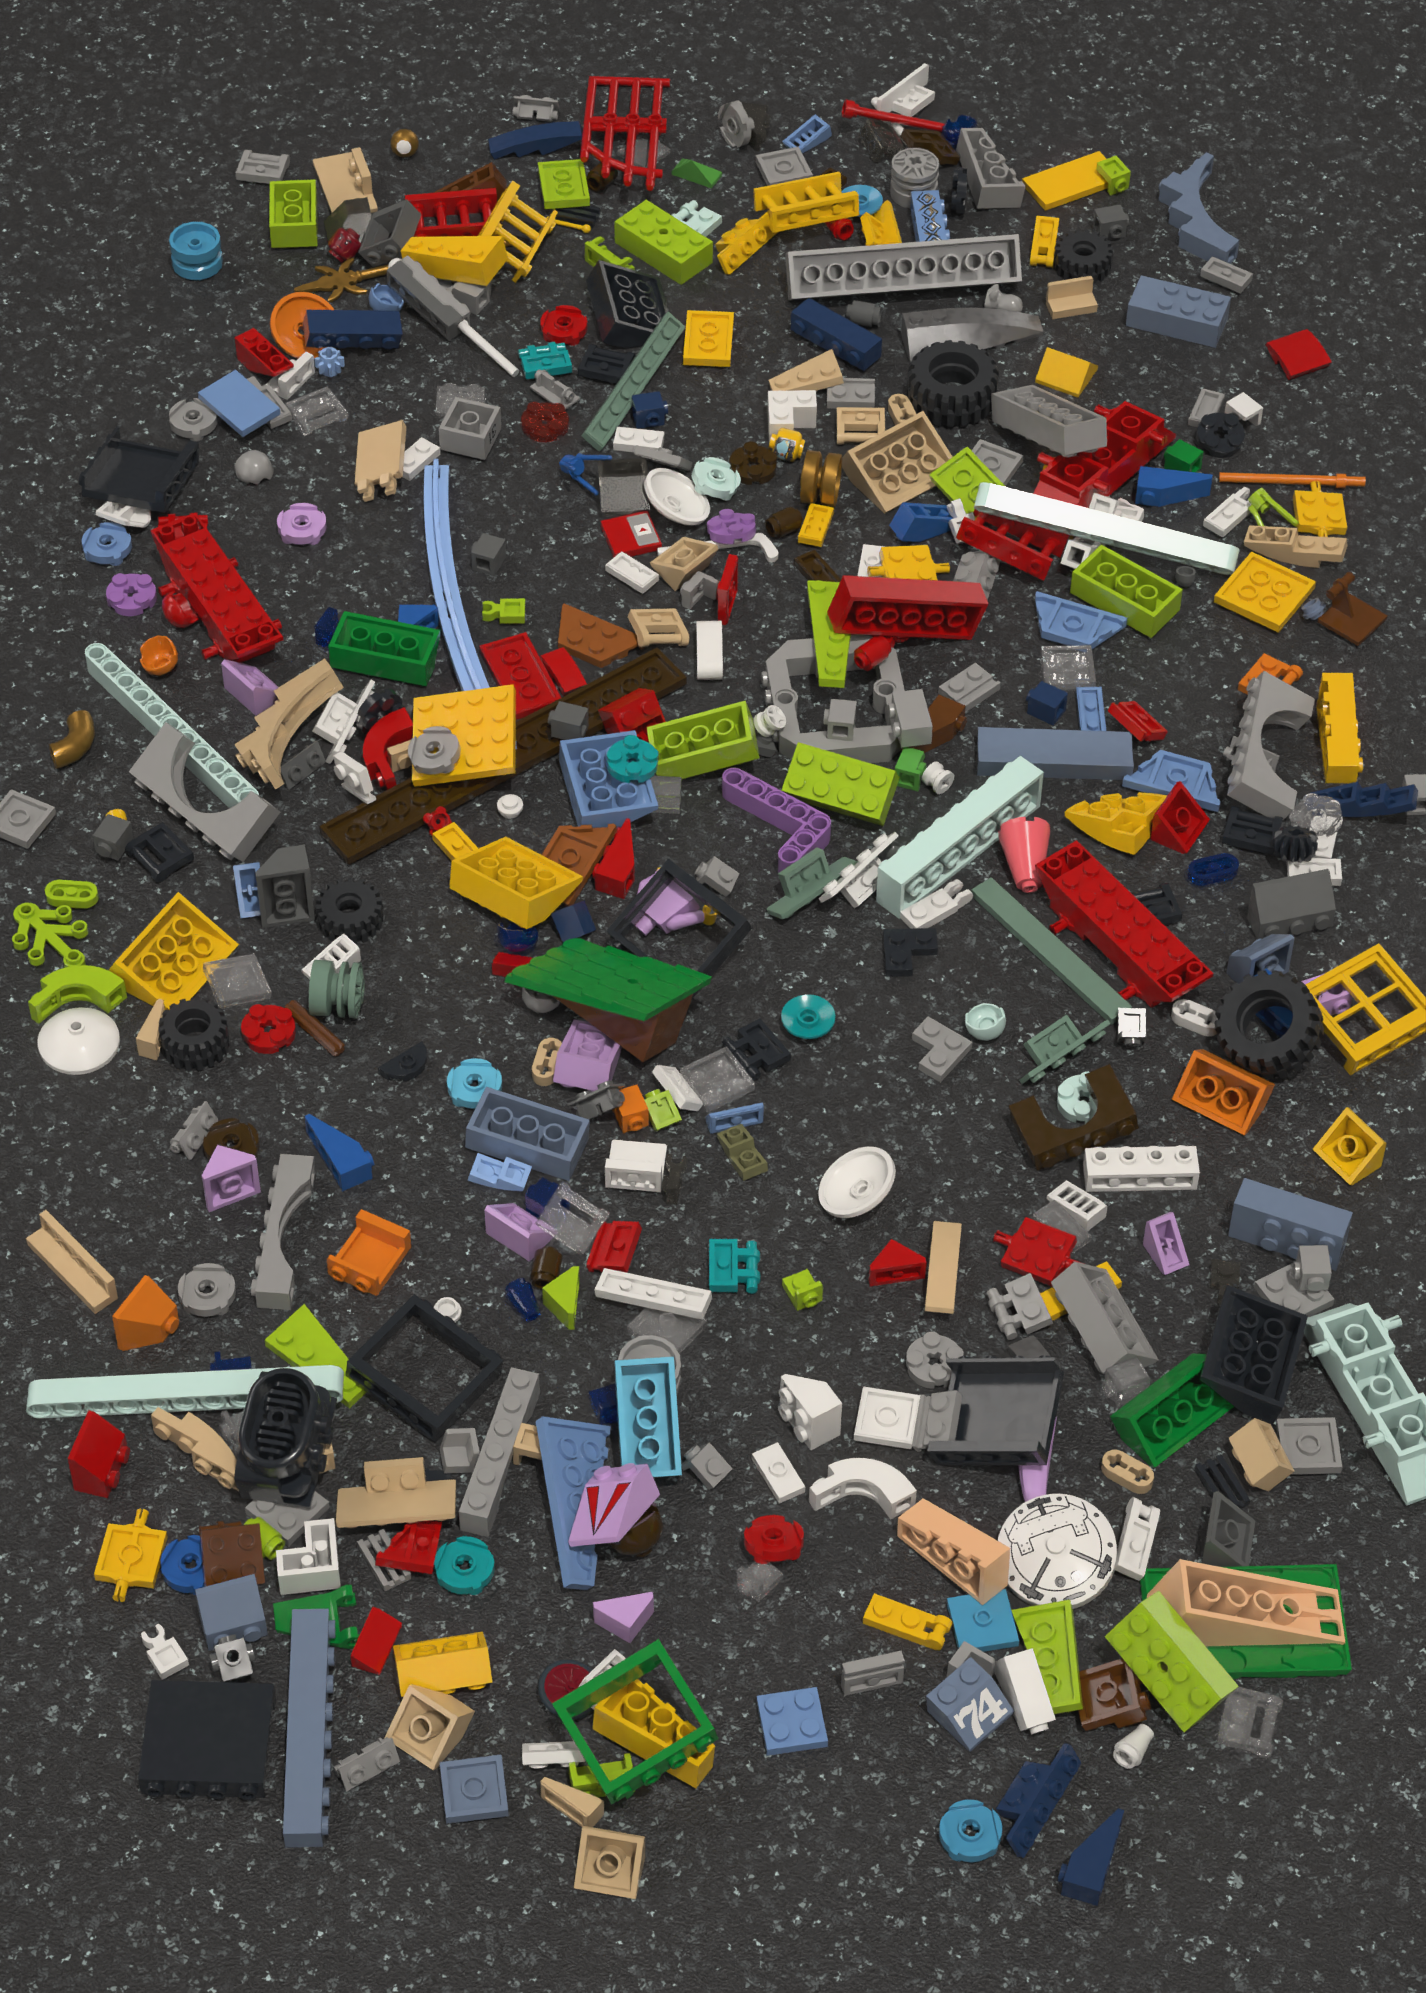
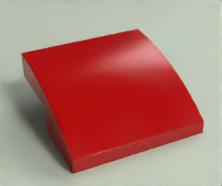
(1298, 354)

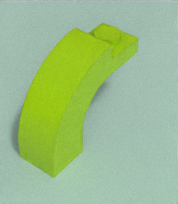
(75, 984)

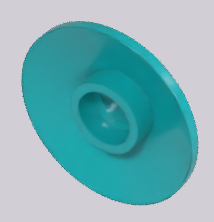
(808, 1016)

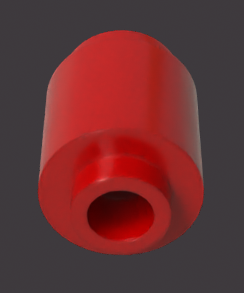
(872, 653)

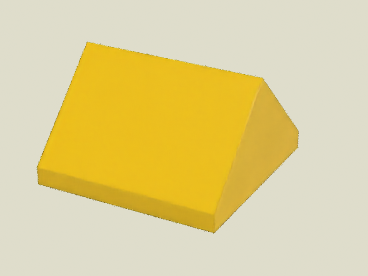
(1065, 372)
(1351, 1147)

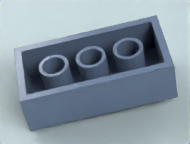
(1178, 311)
(527, 1133)
(1287, 1220)

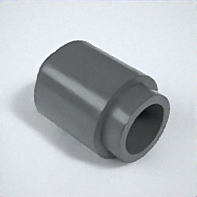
(864, 313)

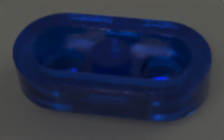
(1209, 869)

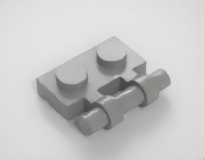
(1028, 1303)

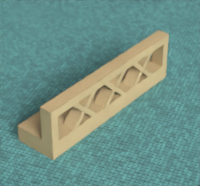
(72, 1263)

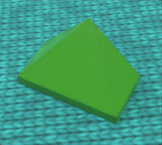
(697, 173)

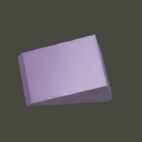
(1165, 1243)
(624, 1615)

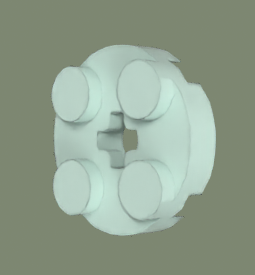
(722, 487)
(1068, 1099)

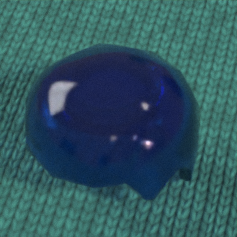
(951, 130)
(516, 938)

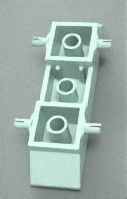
(1376, 1389)

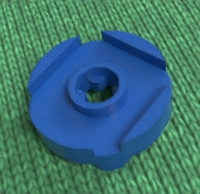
(173, 1567)

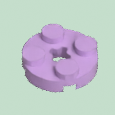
(291, 530)

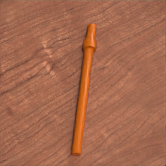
(1338, 481)

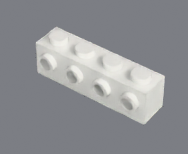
(1141, 1168)

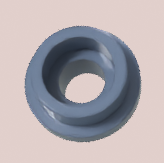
(1313, 609)

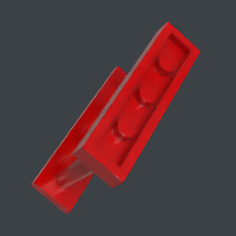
(453, 203)
(1010, 551)

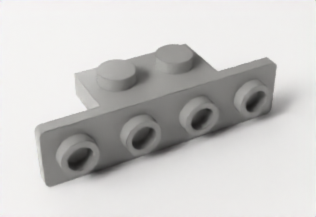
(978, 568)

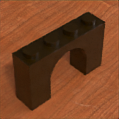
(1052, 1144)

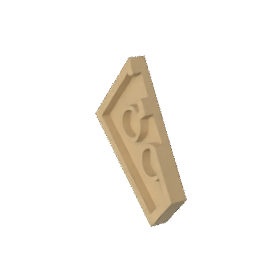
(811, 375)

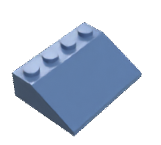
(592, 790)

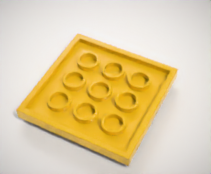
(483, 725)

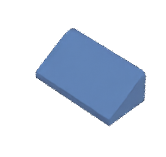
(729, 1118)

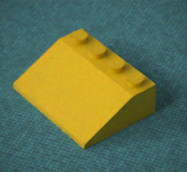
(513, 881)
(170, 954)

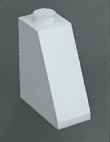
(1025, 1690)

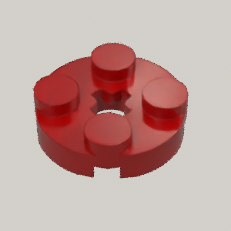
(571, 333)
(264, 1016)
(785, 1546)

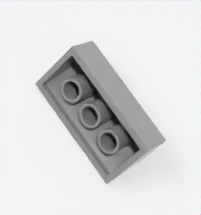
(1101, 1317)

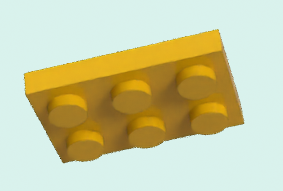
(708, 338)

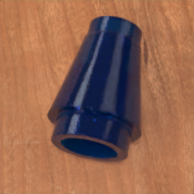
(523, 1299)

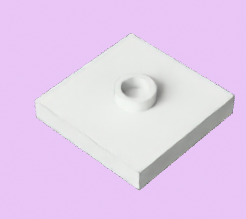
(887, 1417)

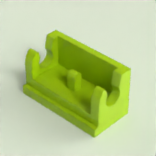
(594, 253)
(584, 1780)

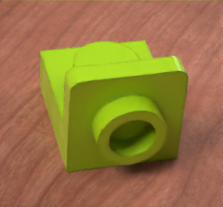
(1115, 174)
(661, 1109)
(803, 1289)

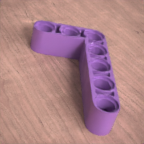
(806, 824)

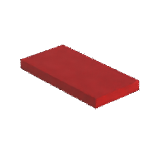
(518, 664)

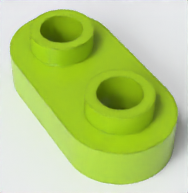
(71, 893)

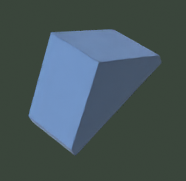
(247, 889)

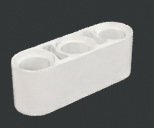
(709, 650)

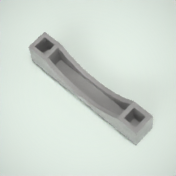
(293, 1185)
(488, 1478)

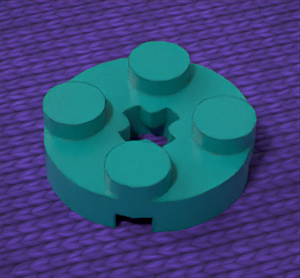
(632, 748)
(464, 1581)

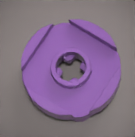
(731, 526)
(122, 585)

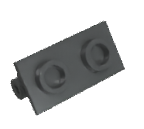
(302, 765)
(606, 1095)

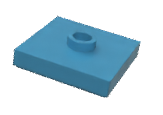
(985, 1625)

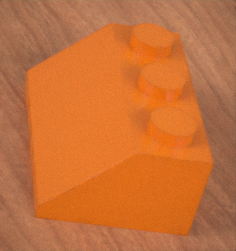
(1222, 1091)

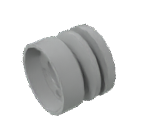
(912, 171)

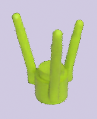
(1261, 501)

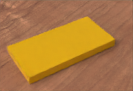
(1066, 181)

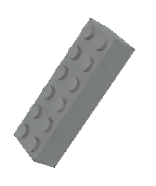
(1049, 420)

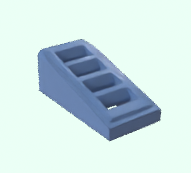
(813, 124)

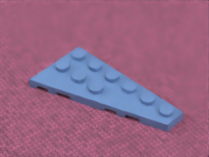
(569, 1458)

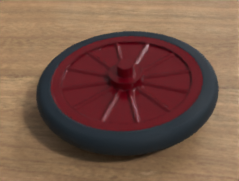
(561, 1679)

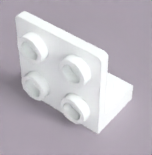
(635, 1165)

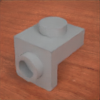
(696, 587)
(717, 875)
(706, 1464)

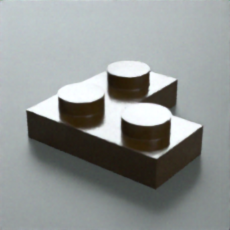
(933, 142)

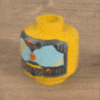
(787, 444)

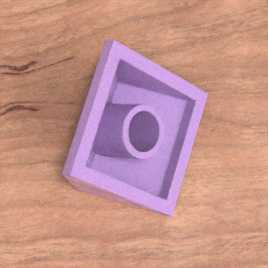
(249, 686)
(229, 1177)
(515, 1229)

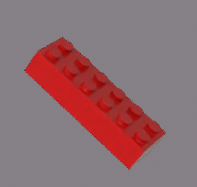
(907, 607)

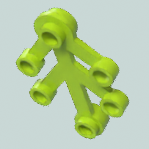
(30, 915)

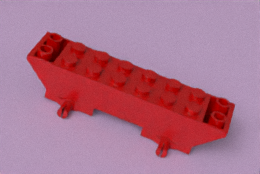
(1132, 441)
(214, 590)
(1114, 920)

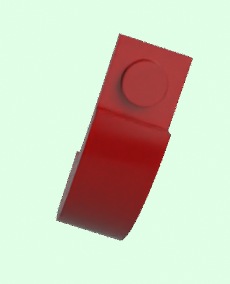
(385, 733)

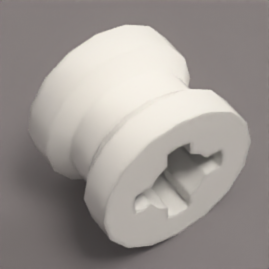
(769, 721)
(937, 777)

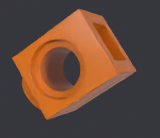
(633, 1112)

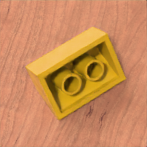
(444, 1663)

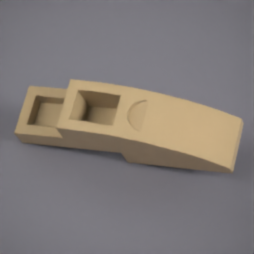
(1289, 547)
(194, 1436)

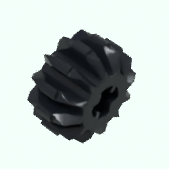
(1295, 844)

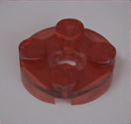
(556, 419)

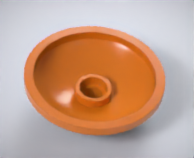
(288, 319)

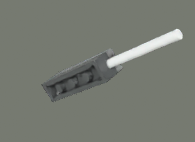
(438, 305)

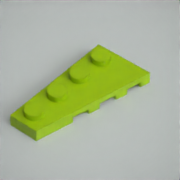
(306, 1343)
(1052, 1636)

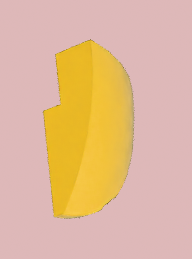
(1118, 821)

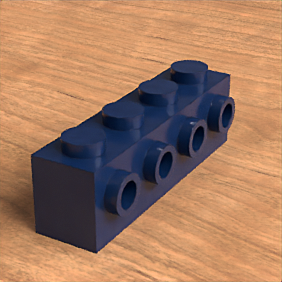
(352, 328)
(836, 333)

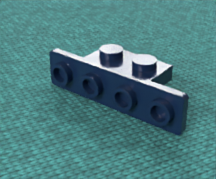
(1035, 1795)

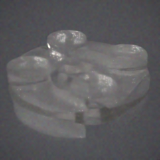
(1315, 805)

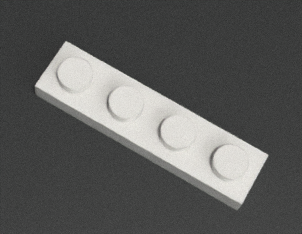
(653, 1293)

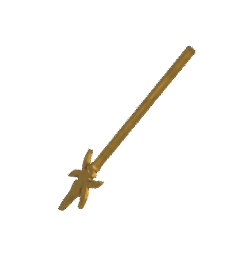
(342, 280)

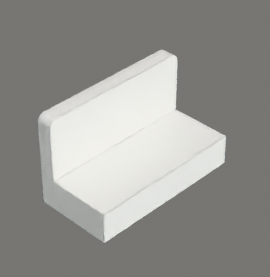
(291, 380)

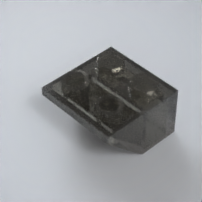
(622, 486)

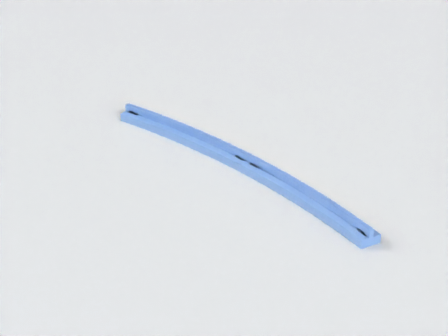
(444, 579)

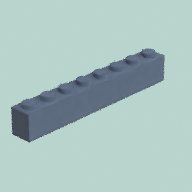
(307, 1728)

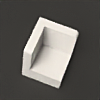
(1245, 408)

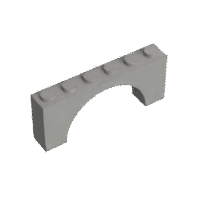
(162, 771)
(1252, 777)

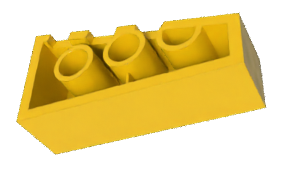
(459, 257)
(1338, 728)
(647, 1726)

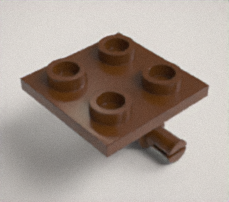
(1348, 614)
(231, 1552)

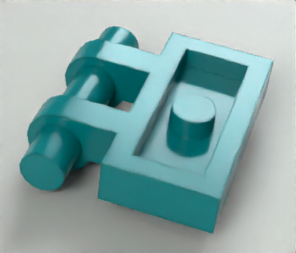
(550, 357)
(724, 1265)

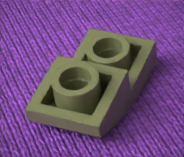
(741, 1152)

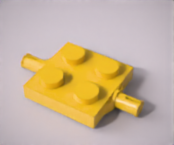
(1319, 511)
(907, 563)
(130, 1555)

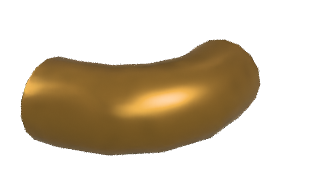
(76, 742)

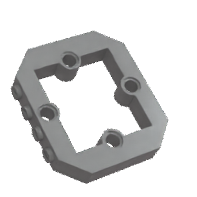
(798, 658)

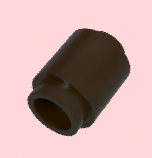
(596, 181)
(783, 522)
(545, 1266)

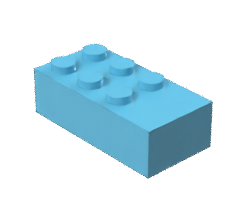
(648, 1414)

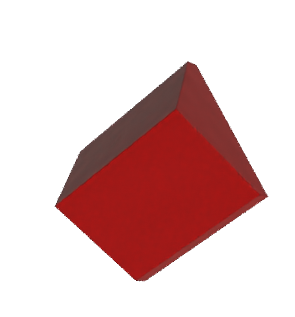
(1178, 820)

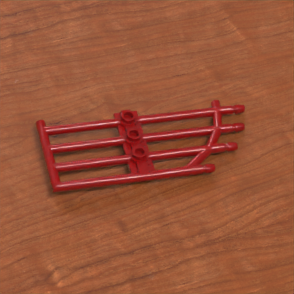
(631, 124)

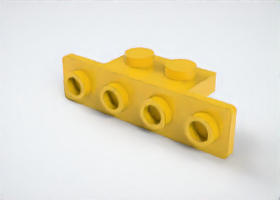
(881, 226)
(743, 242)

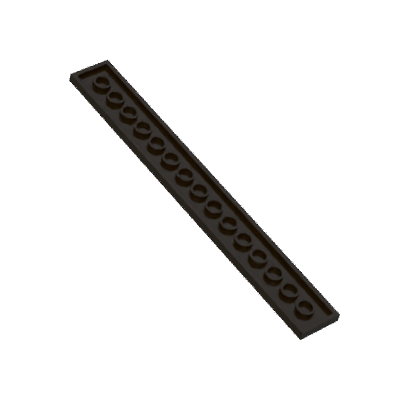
(403, 806)

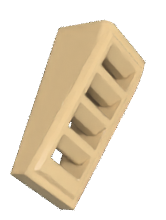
(148, 1038)
(575, 1804)

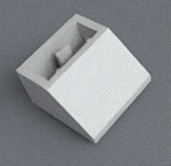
(810, 1409)

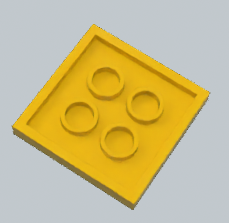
(1264, 591)

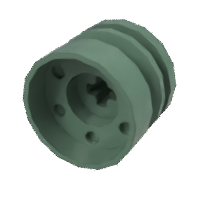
(337, 989)

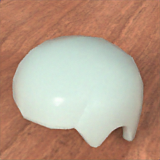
(985, 1021)

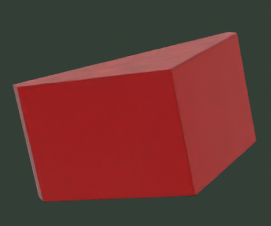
(896, 1265)

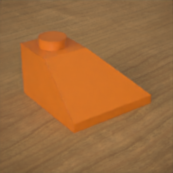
(145, 1317)

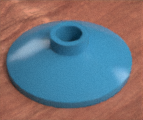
(869, 198)

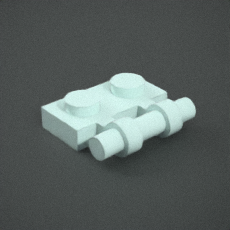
(701, 221)

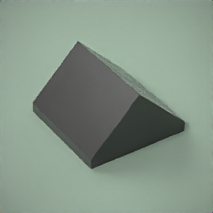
(1228, 1534)

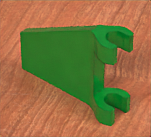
(340, 1597)

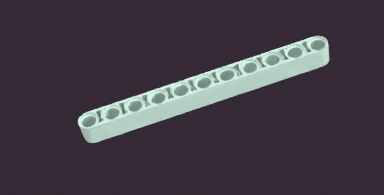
(1106, 528)
(154, 712)
(166, 1390)

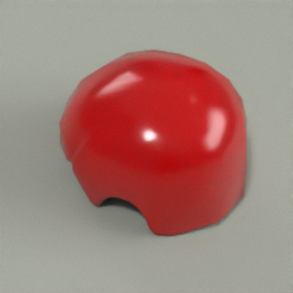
(178, 610)

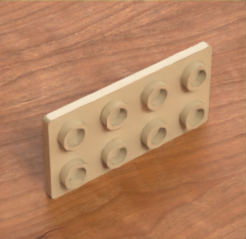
(345, 178)
(396, 1494)

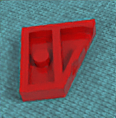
(413, 1548)

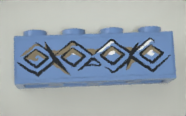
(928, 216)

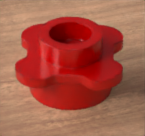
(439, 813)

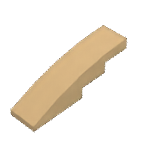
(943, 1267)

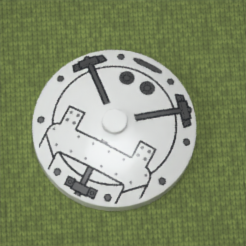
(1058, 1550)

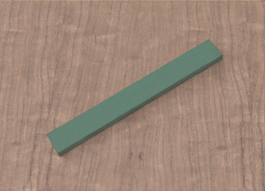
(633, 381)
(1049, 949)

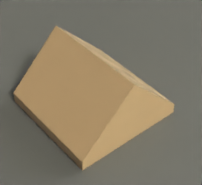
(683, 561)
(610, 1862)

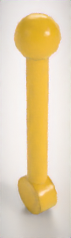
(586, 228)

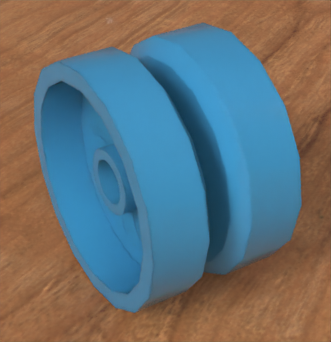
(196, 250)

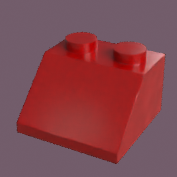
(97, 1456)

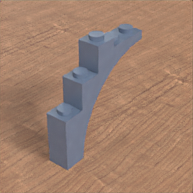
(1197, 230)

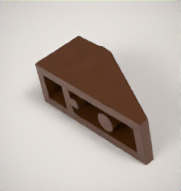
(482, 178)
(947, 719)

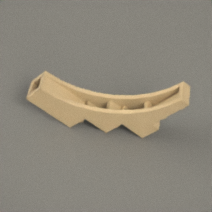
(277, 724)

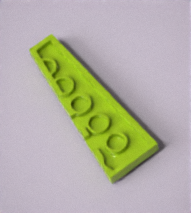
(830, 647)

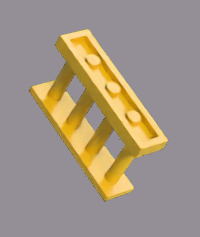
(806, 202)
(502, 213)

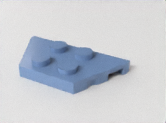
(1075, 623)
(1167, 769)

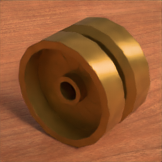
(824, 478)

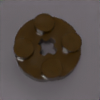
(753, 454)
(228, 1130)

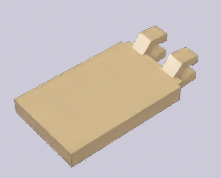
(380, 458)

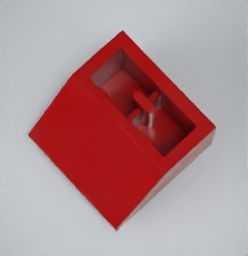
(632, 713)

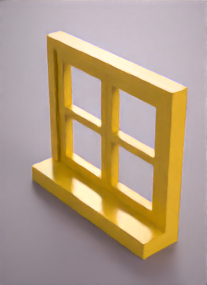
(1390, 1035)

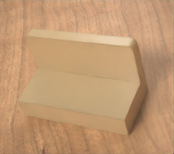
(1071, 297)

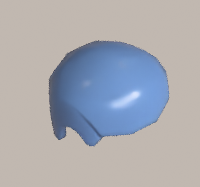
(384, 299)

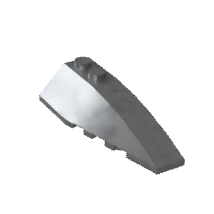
(973, 325)

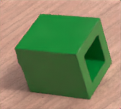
(1183, 457)

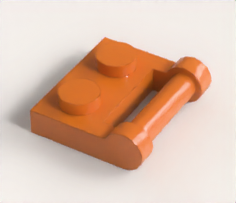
(1273, 667)

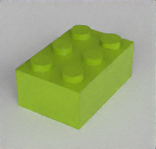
(293, 213)

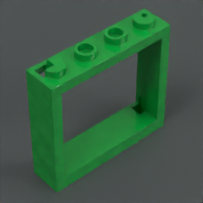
(609, 1683)

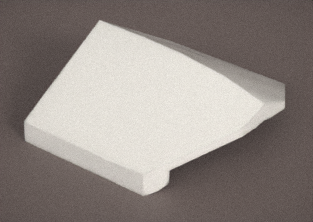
(125, 514)

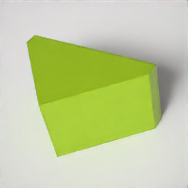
(562, 1296)

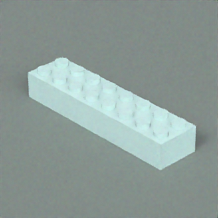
(958, 836)

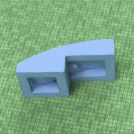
(500, 1175)

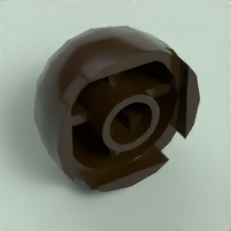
(642, 1535)

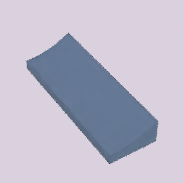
(1057, 752)

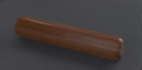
(315, 1028)

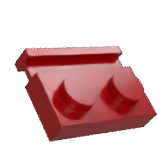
(1137, 721)
(614, 1246)

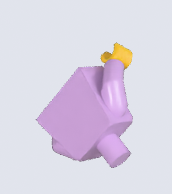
(673, 910)

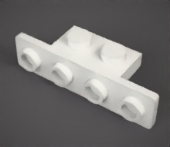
(908, 95)
(338, 719)
(861, 879)

